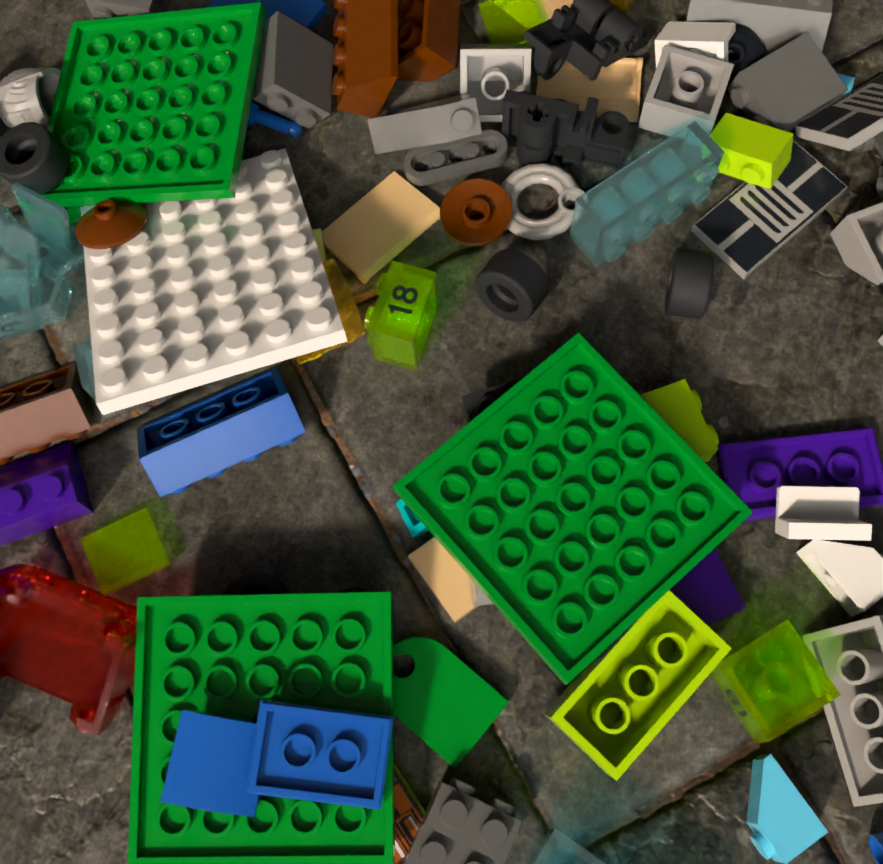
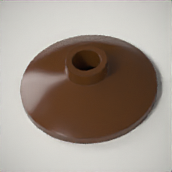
(471, 199)
(111, 224)

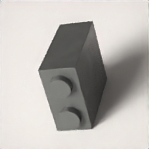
(294, 71)
(787, 85)

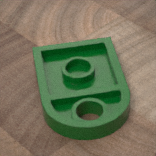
(444, 699)

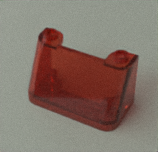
(67, 642)

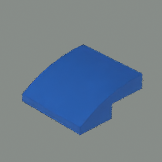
(211, 764)

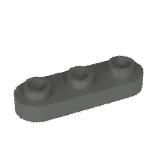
(468, 150)

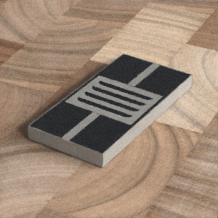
(847, 120)
(760, 220)

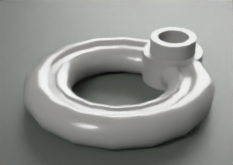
(549, 175)

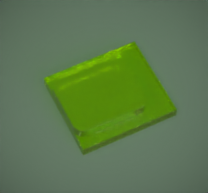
(508, 20)
(125, 551)

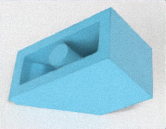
(779, 814)

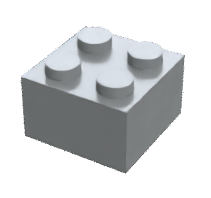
(684, 91)

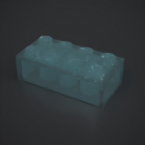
(645, 194)

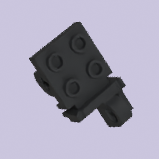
(586, 36)
(557, 128)

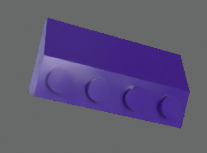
(41, 493)

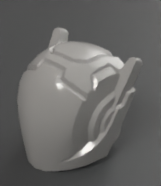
(28, 95)

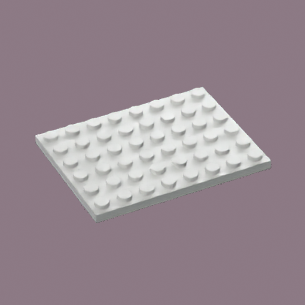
(209, 290)

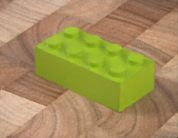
(638, 684)

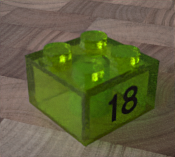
(402, 314)
(773, 682)

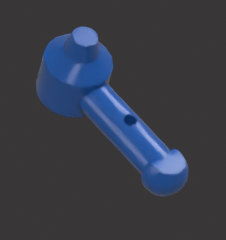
(273, 121)

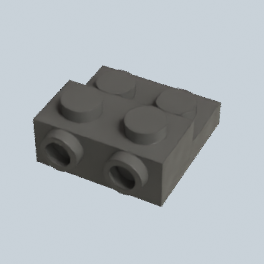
(463, 829)

